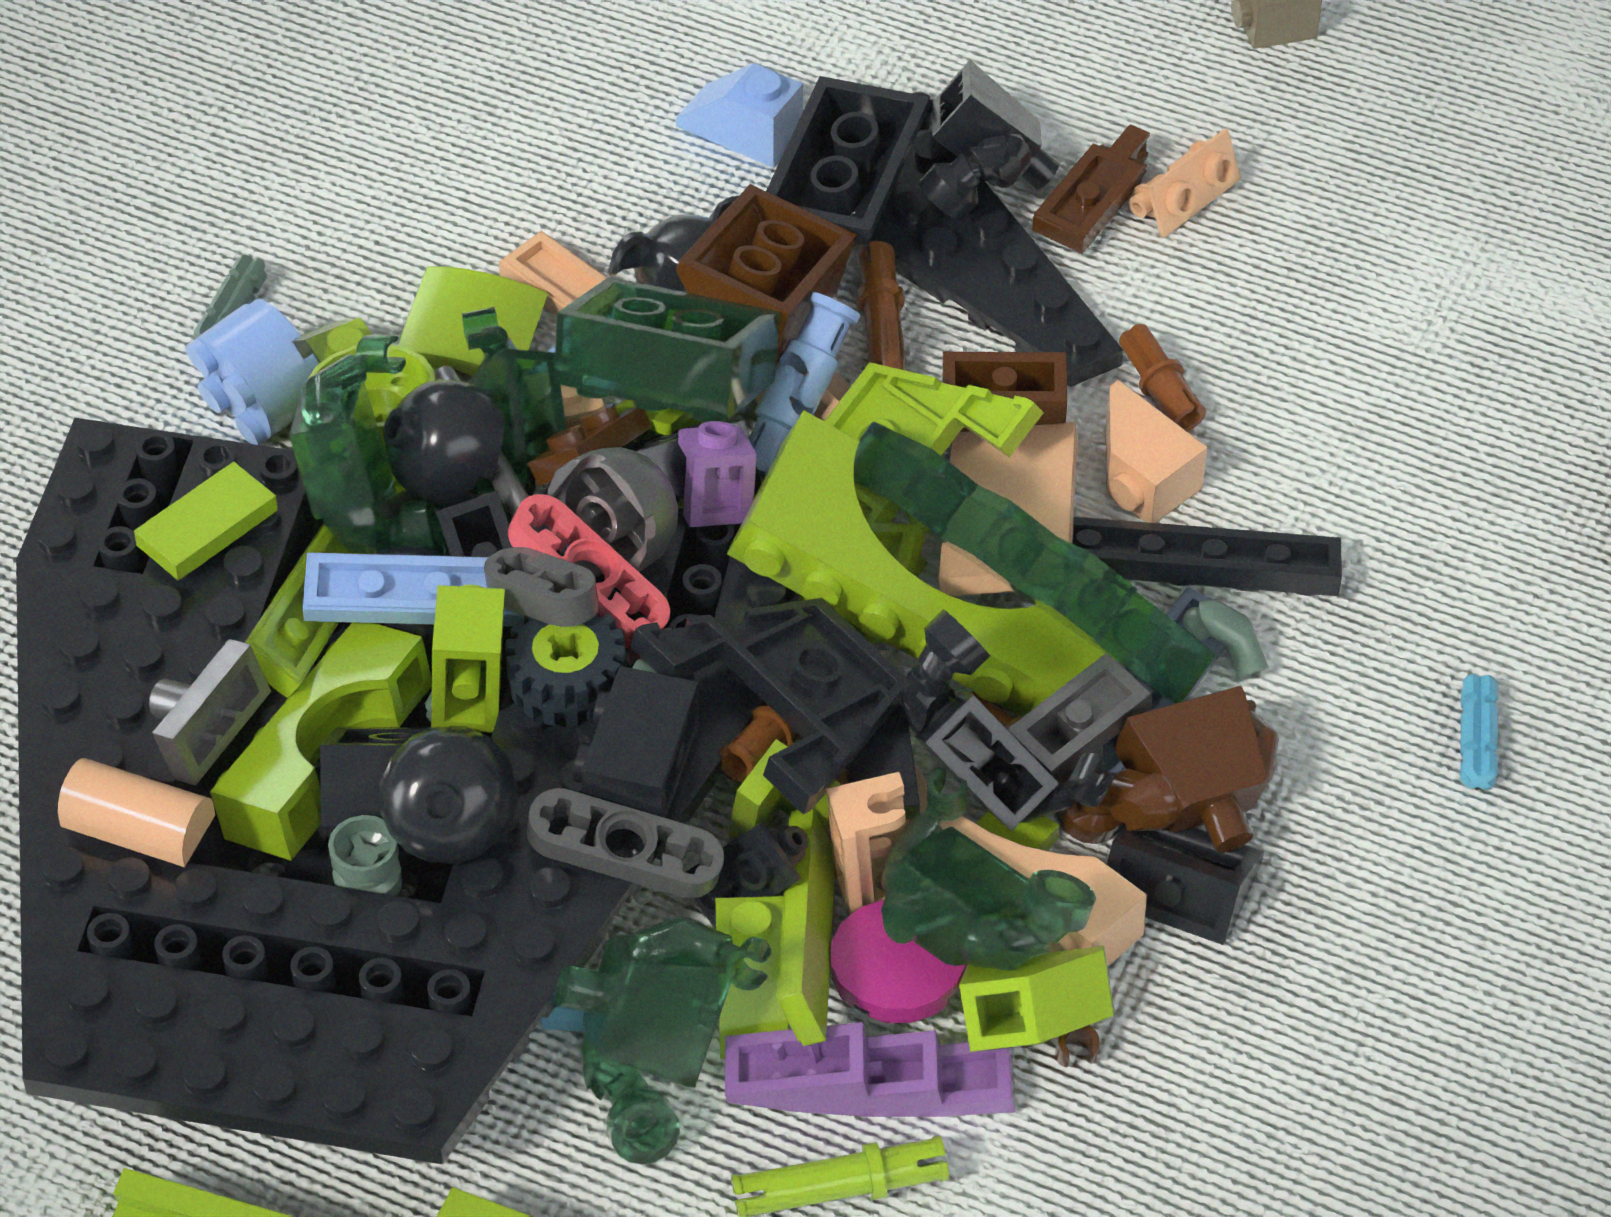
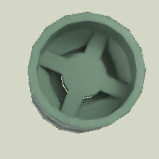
(365, 856)

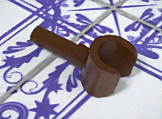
(1086, 1036)

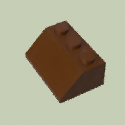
(768, 258)

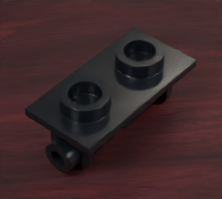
(756, 865)

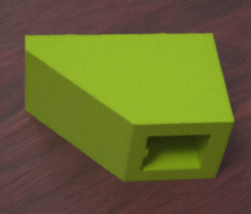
(1036, 1000)

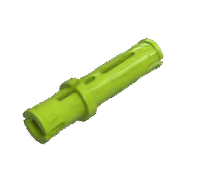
(841, 1177)

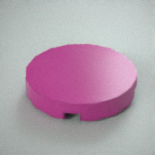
(888, 977)

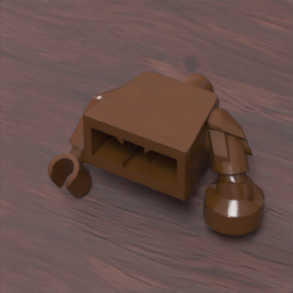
(1185, 770)

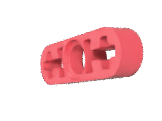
(587, 545)

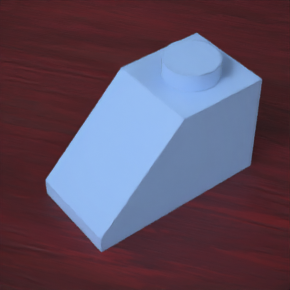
(747, 112)

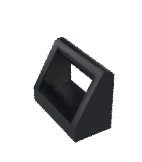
(1183, 888)

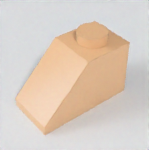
(1149, 457)

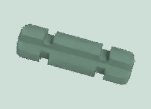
(236, 290)

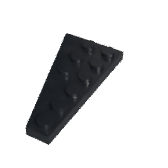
(991, 270)

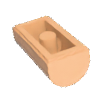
(133, 811)

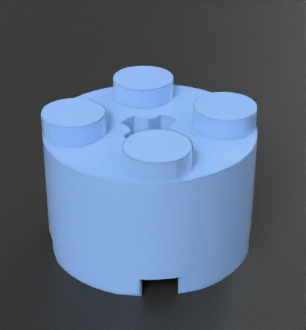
(252, 369)

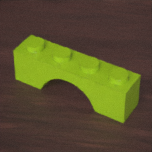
(273, 789)

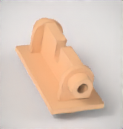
(1188, 184)

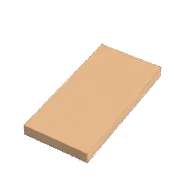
(1035, 478)

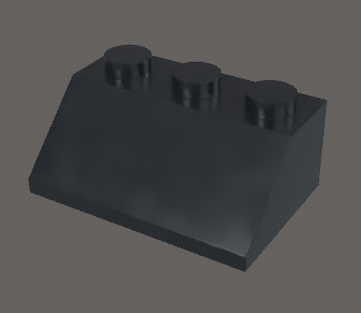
(849, 152)

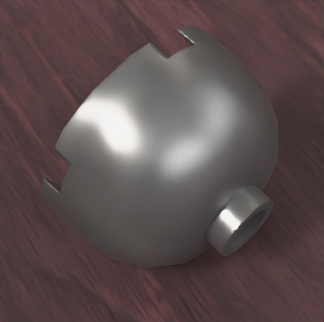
(621, 500)

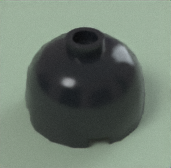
(444, 440)
(448, 794)

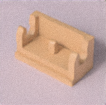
(863, 827)

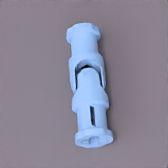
(812, 353)

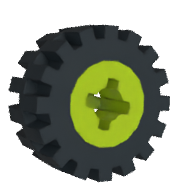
(563, 668)

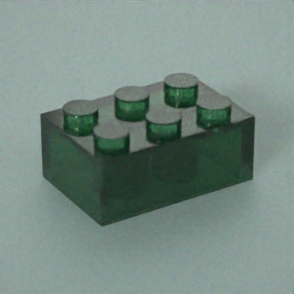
(666, 349)

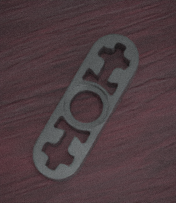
(611, 817)

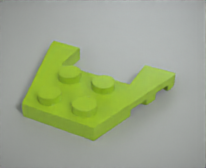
(929, 415)

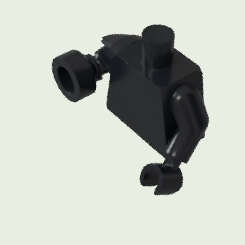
(990, 137)
(976, 745)

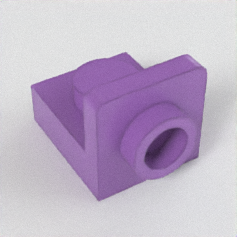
(717, 474)

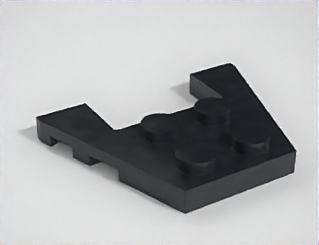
(806, 668)

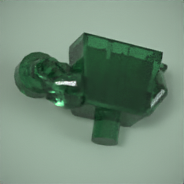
(522, 390)
(346, 460)
(968, 901)
(654, 1013)

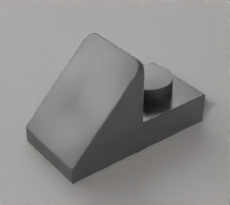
(1081, 716)

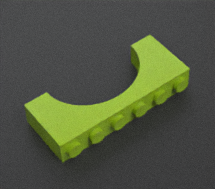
(816, 541)

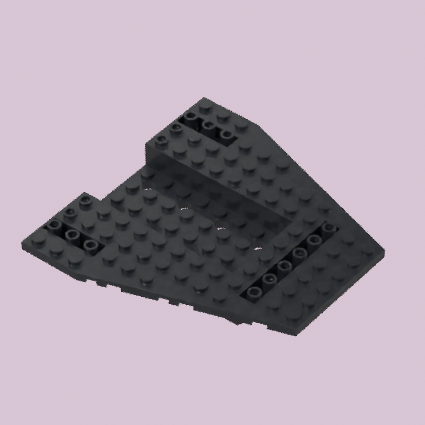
(282, 993)

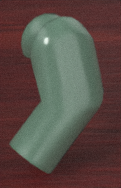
(1230, 628)

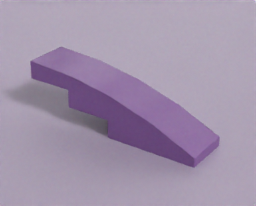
(867, 1074)

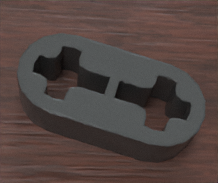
(543, 586)

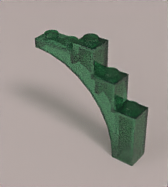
(1030, 560)

